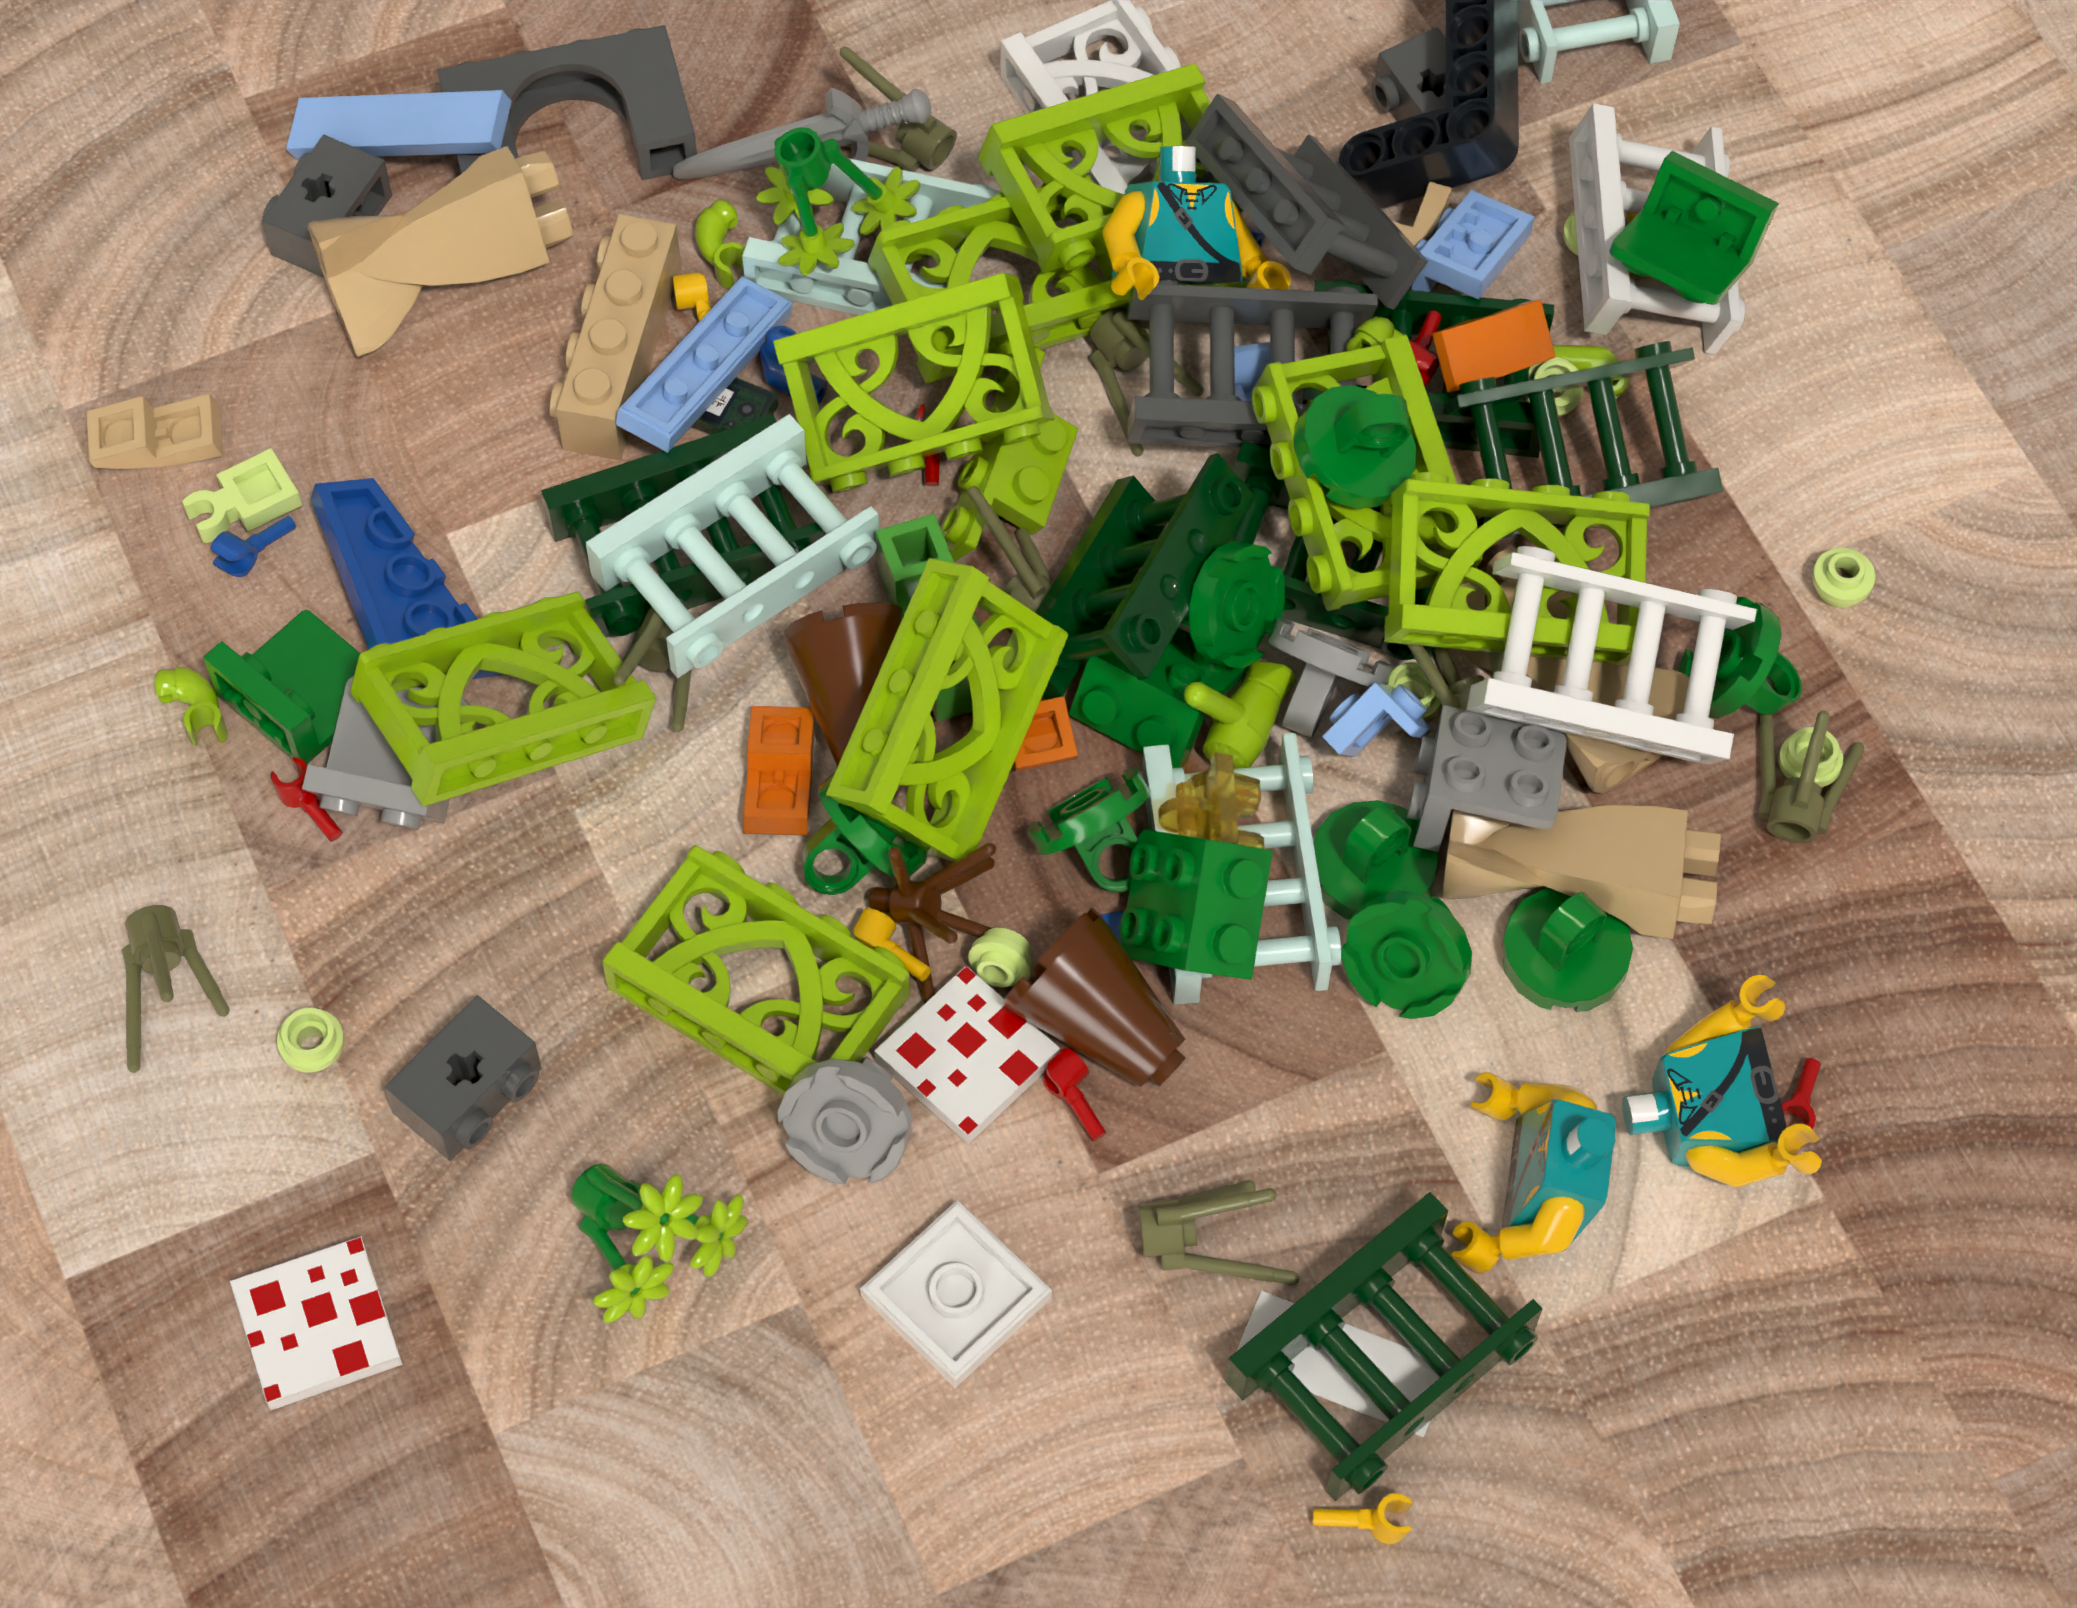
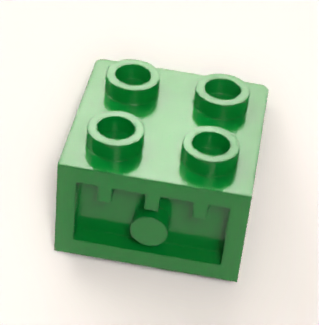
(289, 684)

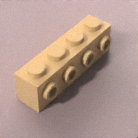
(618, 334)

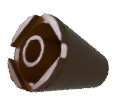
(840, 663)
(1099, 1004)

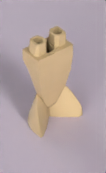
(462, 234)
(1600, 762)
(1615, 854)

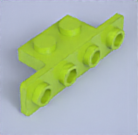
(1013, 477)

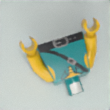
(1184, 233)
(1721, 1098)
(1554, 1173)

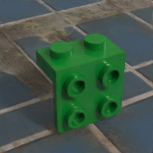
(1695, 231)
(1152, 708)
(1195, 904)

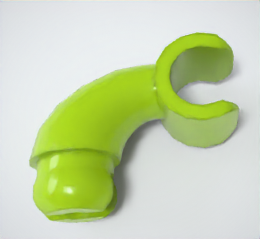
(710, 233)
(1372, 333)
(193, 689)

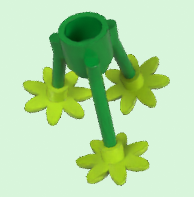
(804, 169)
(616, 1203)

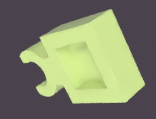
(249, 491)

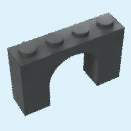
(623, 71)

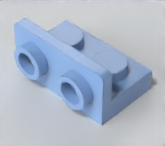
(1472, 245)

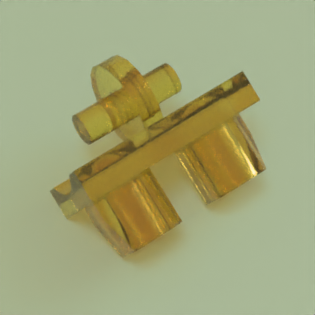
(1211, 804)

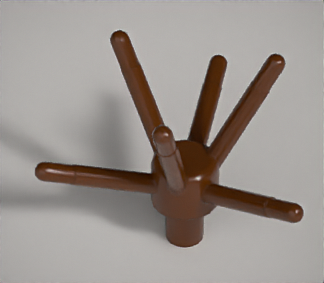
(920, 902)

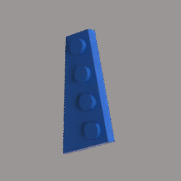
(383, 572)

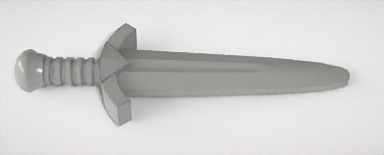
(842, 121)

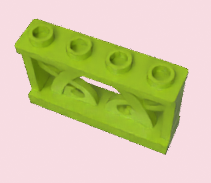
(1080, 124)
(973, 231)
(837, 352)
(1309, 509)
(1447, 618)
(1004, 693)
(509, 748)
(665, 988)

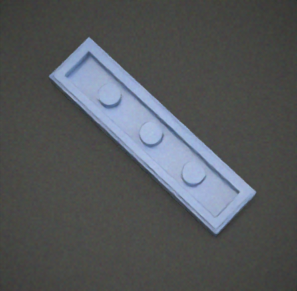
(403, 123)
(703, 364)

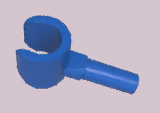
(240, 556)

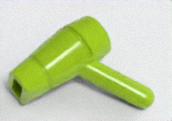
(1247, 718)

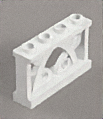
(1044, 84)

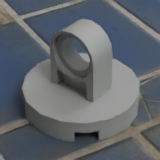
(1326, 662)
(846, 1120)

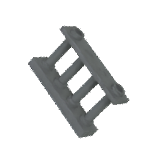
(1305, 202)
(1222, 416)

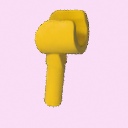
(692, 293)
(876, 930)
(1369, 1518)

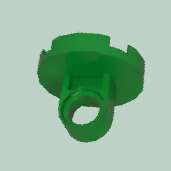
(1356, 444)
(1235, 604)
(1745, 662)
(1093, 822)
(861, 839)
(1369, 853)
(1565, 951)
(1407, 953)

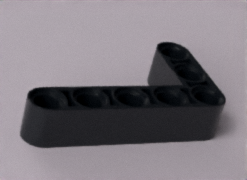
(1466, 138)

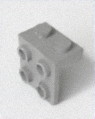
(1485, 770)
(368, 771)

